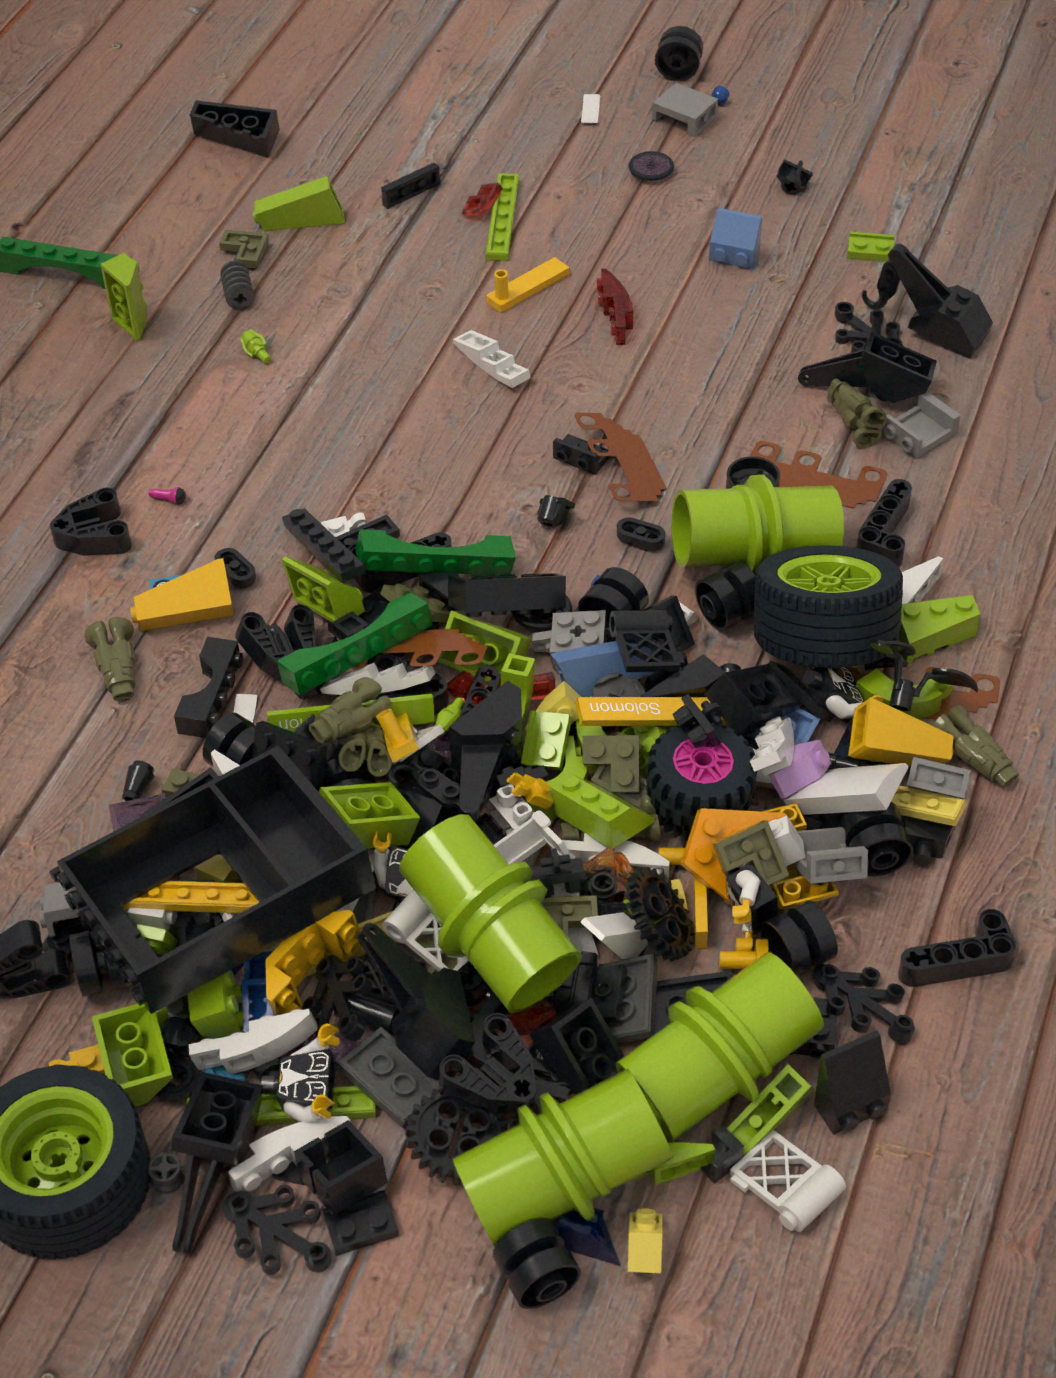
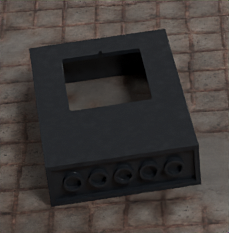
(270, 832)

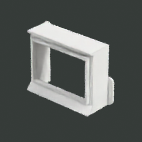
(529, 839)

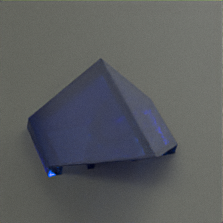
(588, 1237)

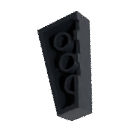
(236, 125)
(507, 593)

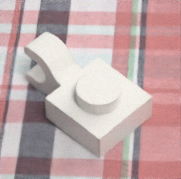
(341, 525)

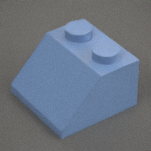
(735, 238)

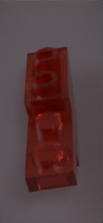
(616, 305)

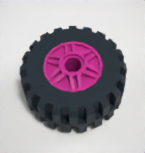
(706, 777)

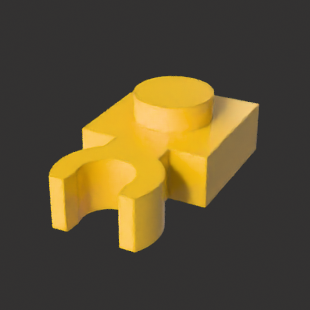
(535, 790)
(86, 1057)

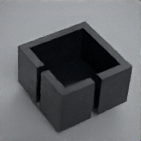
(350, 1174)

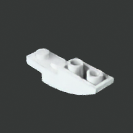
(774, 745)
(637, 855)
(264, 1042)
(276, 1151)

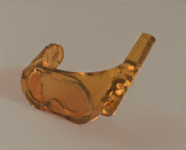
(613, 859)

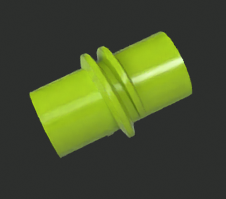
(752, 522)
(490, 912)
(722, 1043)
(563, 1156)

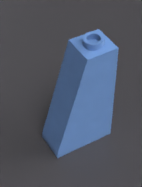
(587, 664)

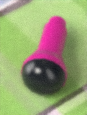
(175, 495)

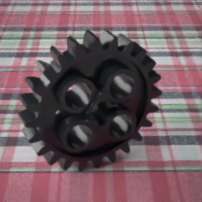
(659, 914)
(428, 1125)

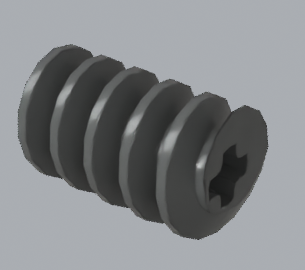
(237, 285)

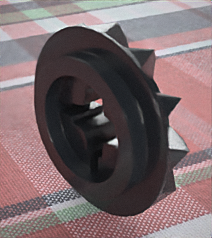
(185, 1072)

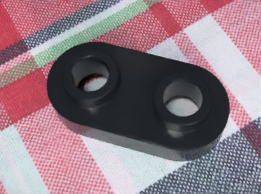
(640, 533)
(238, 568)

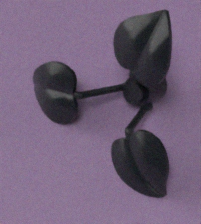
(903, 690)

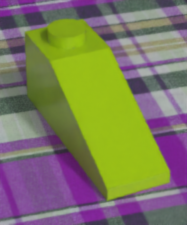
(772, 1107)

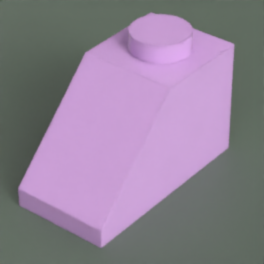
(808, 765)

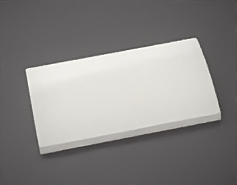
(850, 790)

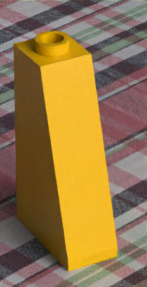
(186, 599)
(895, 737)

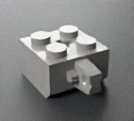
(572, 631)

